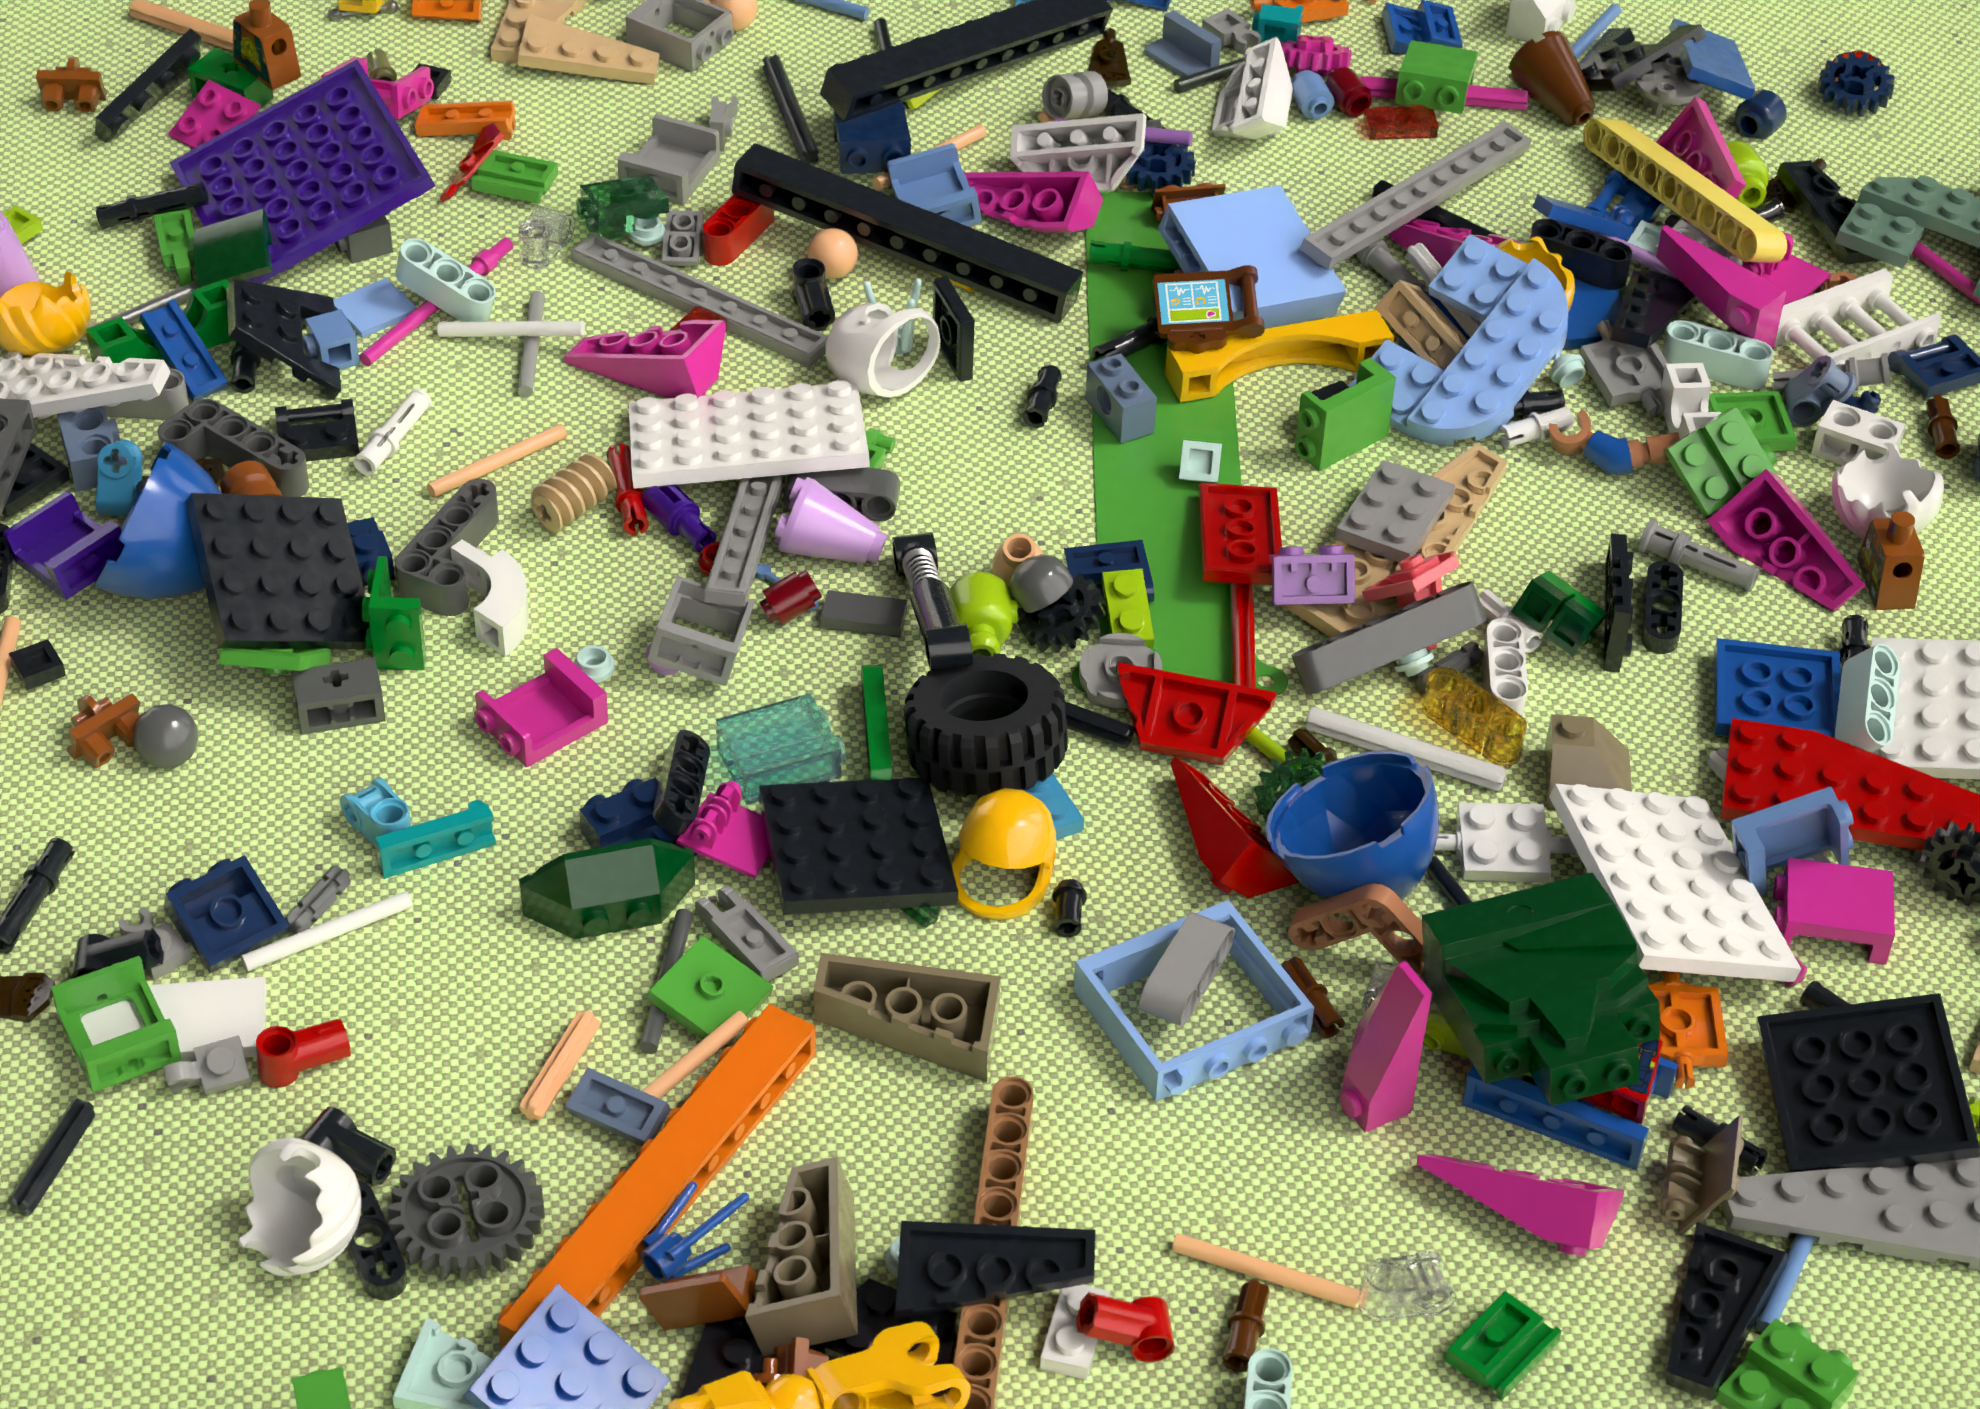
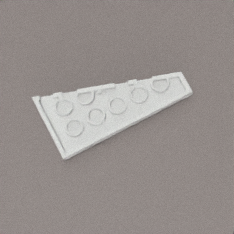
(72, 384)

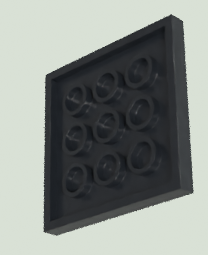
(278, 571)
(856, 846)
(1867, 1085)

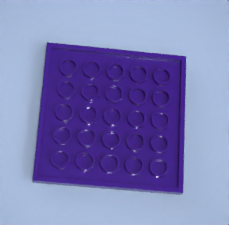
(314, 165)

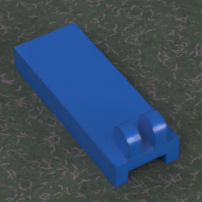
(1615, 225)
(183, 350)

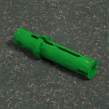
(1132, 257)

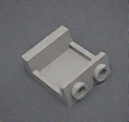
(674, 156)

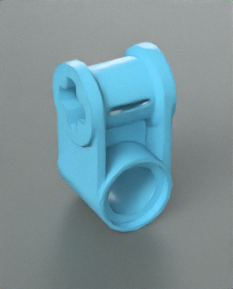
(375, 810)

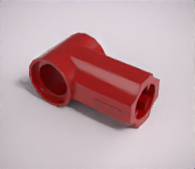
(287, 1052)
(1137, 1324)

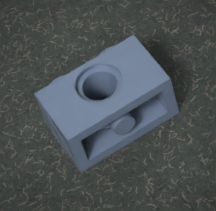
(1120, 398)

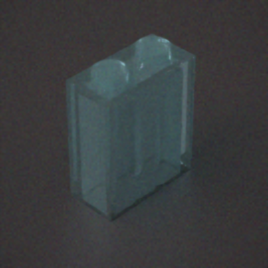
(779, 745)

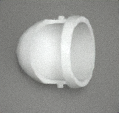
(865, 344)

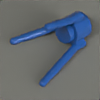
(668, 1254)

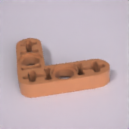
(1372, 910)

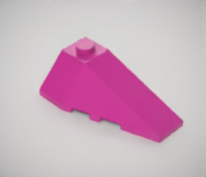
(1038, 199)

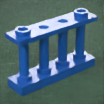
(1571, 1122)

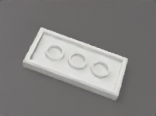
(199, 1012)

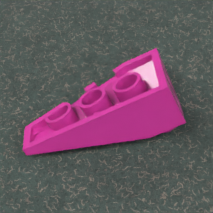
(1439, 241)
(1730, 291)
(657, 360)
(1783, 538)
(1387, 1052)
(1556, 1209)

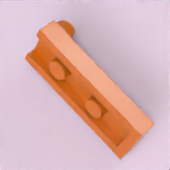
(465, 118)

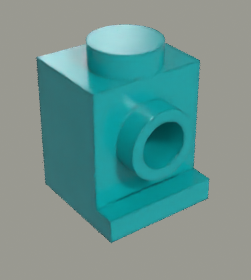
(1278, 22)

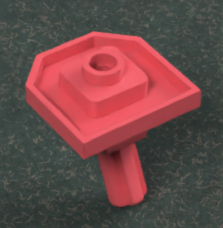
(1414, 580)

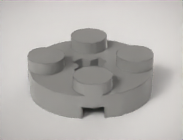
(1101, 660)

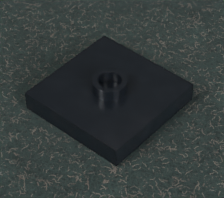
(954, 327)

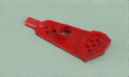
(481, 149)

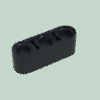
(1586, 254)

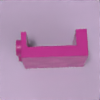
(402, 95)
(544, 711)
(1837, 904)

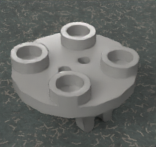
(1667, 85)

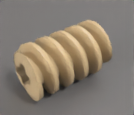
(572, 492)

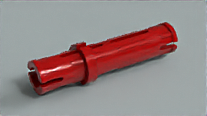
(627, 499)

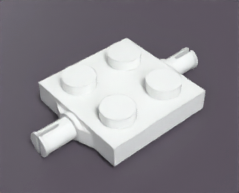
(1503, 842)

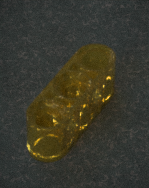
(1474, 716)

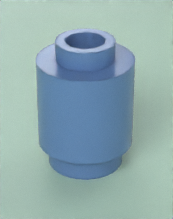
(1312, 95)

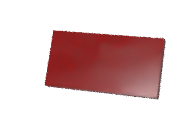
(1238, 532)

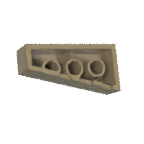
(912, 1008)
(811, 1262)

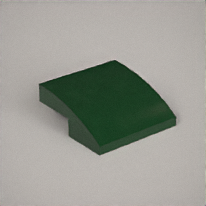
(233, 249)

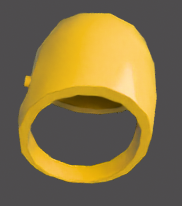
(1008, 833)

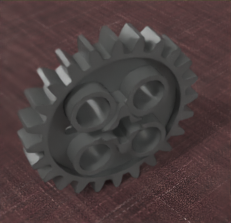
(432, 1222)

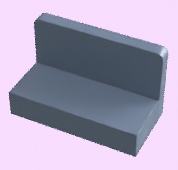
(1184, 46)

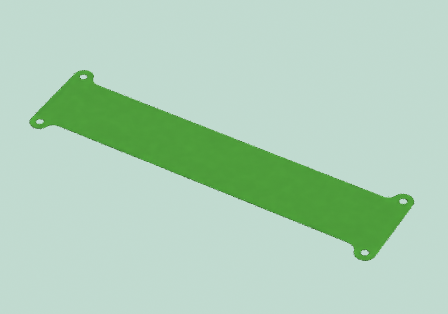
(1139, 479)

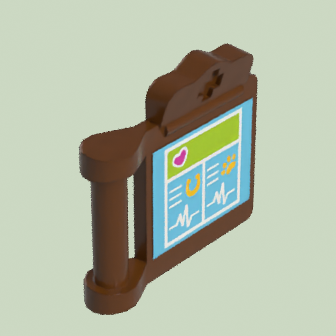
(1197, 308)

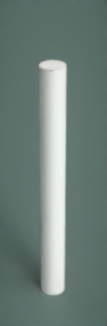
(511, 328)
(326, 931)

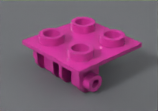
(212, 114)
(1791, 274)
(728, 832)

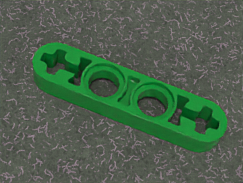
(876, 722)

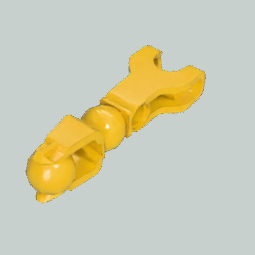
(871, 1379)

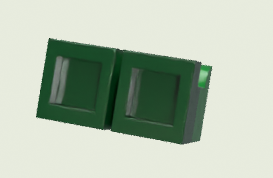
(1572, 614)

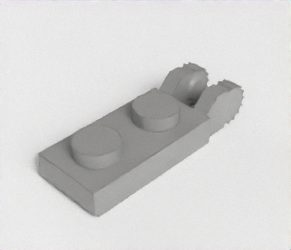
(747, 934)

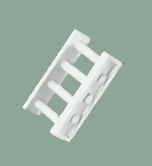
(1852, 302)

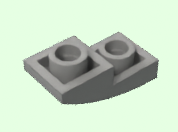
(683, 238)

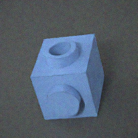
(331, 340)

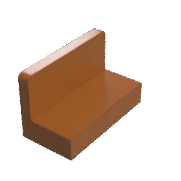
(701, 1297)

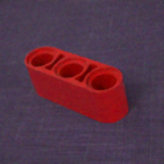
(734, 229)

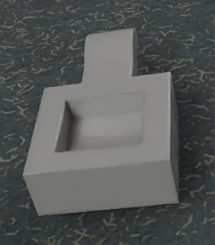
(722, 118)
(217, 1067)

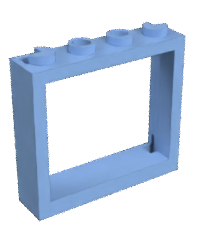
(1137, 960)

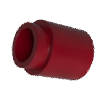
(1348, 91)
(790, 597)

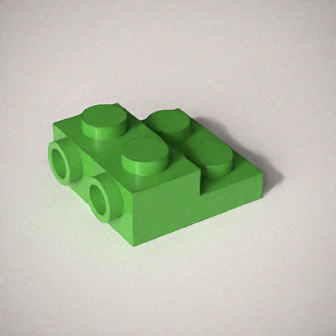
(1720, 459)
(1788, 1373)

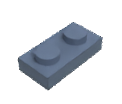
(617, 1107)

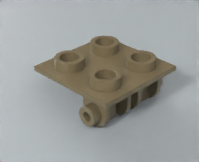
(1701, 1177)

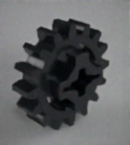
(1065, 618)
(1953, 862)

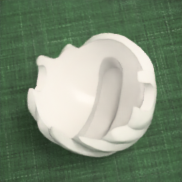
(1882, 486)
(300, 1207)

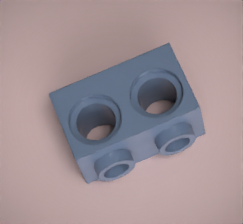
(82, 439)

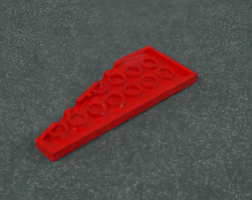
(1885, 798)

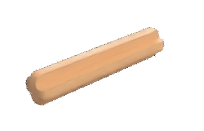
(559, 1066)

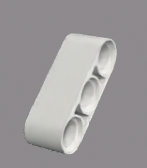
(1505, 663)

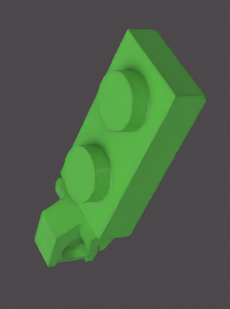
(176, 240)

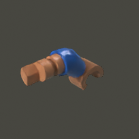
(1611, 453)

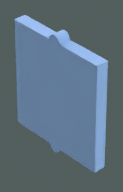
(374, 307)

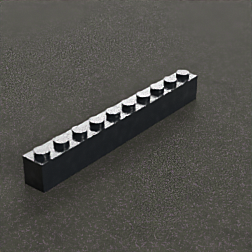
(960, 53)
(907, 232)

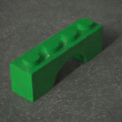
(204, 311)

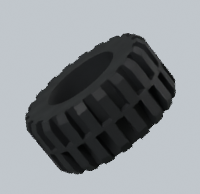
(986, 725)

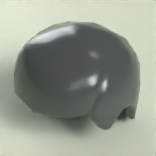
(1039, 582)
(165, 736)

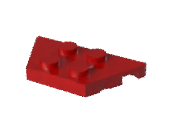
(1190, 713)

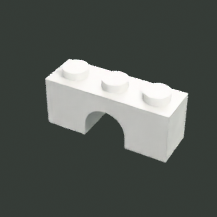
(1685, 397)

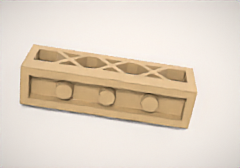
(1421, 324)

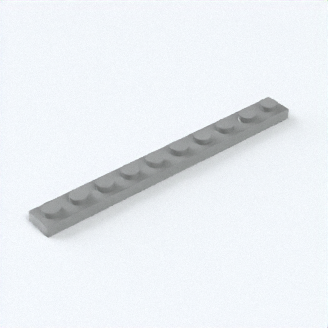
(1414, 195)

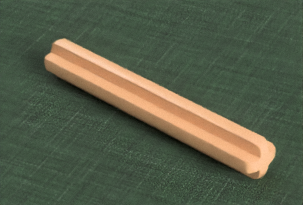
(181, 23)

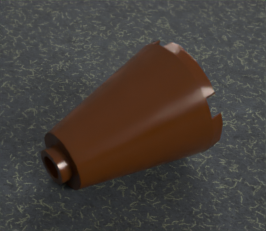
(1553, 78)

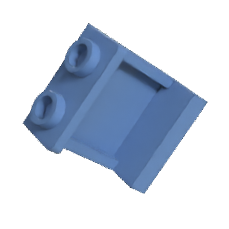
(936, 184)
(1792, 831)

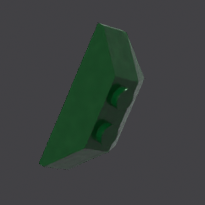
(608, 888)

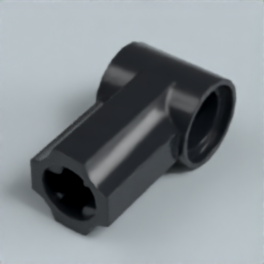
(812, 294)
(99, 951)
(364, 1154)

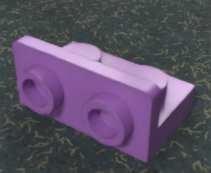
(1312, 577)

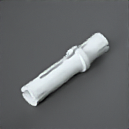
(409, 411)

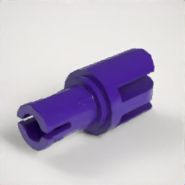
(678, 515)

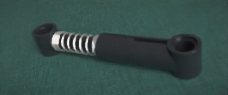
(944, 635)

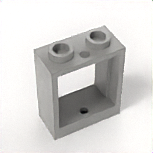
(648, 22)
(693, 650)

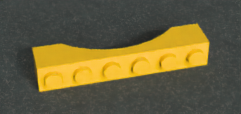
(1328, 341)

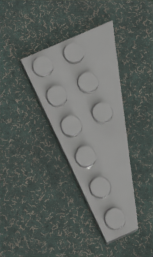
(1896, 1212)

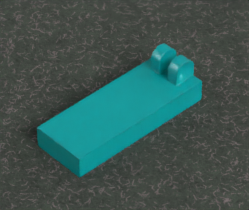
(435, 840)

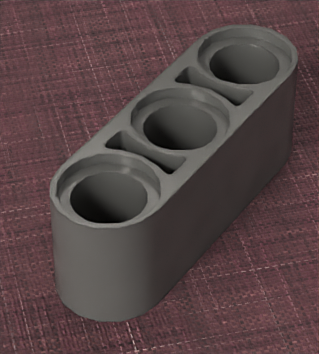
(865, 489)

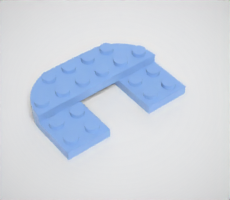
(1519, 334)

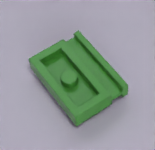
(515, 176)

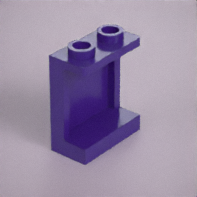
(63, 545)

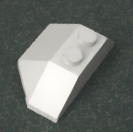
(1255, 95)
(1093, 145)

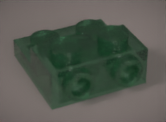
(614, 204)

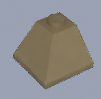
(1585, 754)

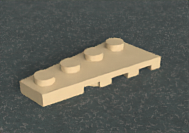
(577, 51)

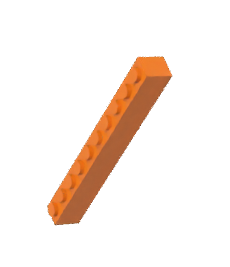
(691, 1147)

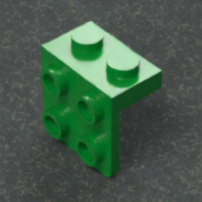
(395, 624)

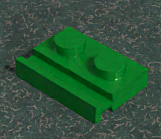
(1502, 1345)

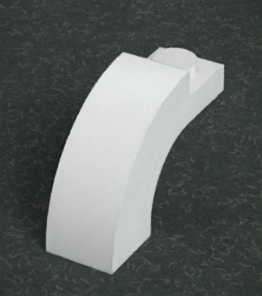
(504, 613)

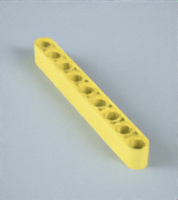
(1685, 191)

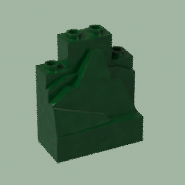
(1543, 987)

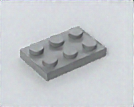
(1394, 511)

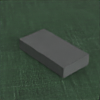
(863, 613)

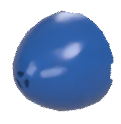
(158, 535)
(1358, 825)

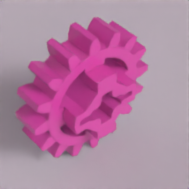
(1315, 54)

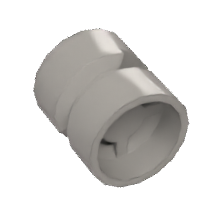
(1074, 95)

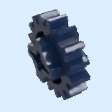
(1856, 84)
(1162, 166)

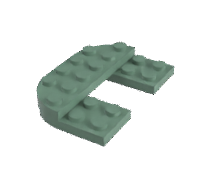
(1897, 212)

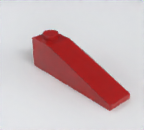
(1227, 838)

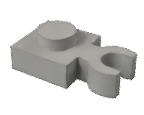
(1232, 29)
(174, 947)

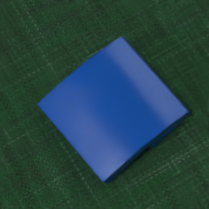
(1428, 24)

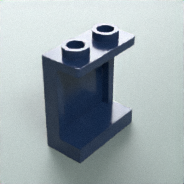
(872, 140)

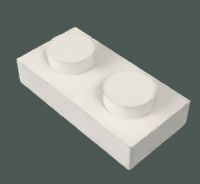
(1065, 1348)

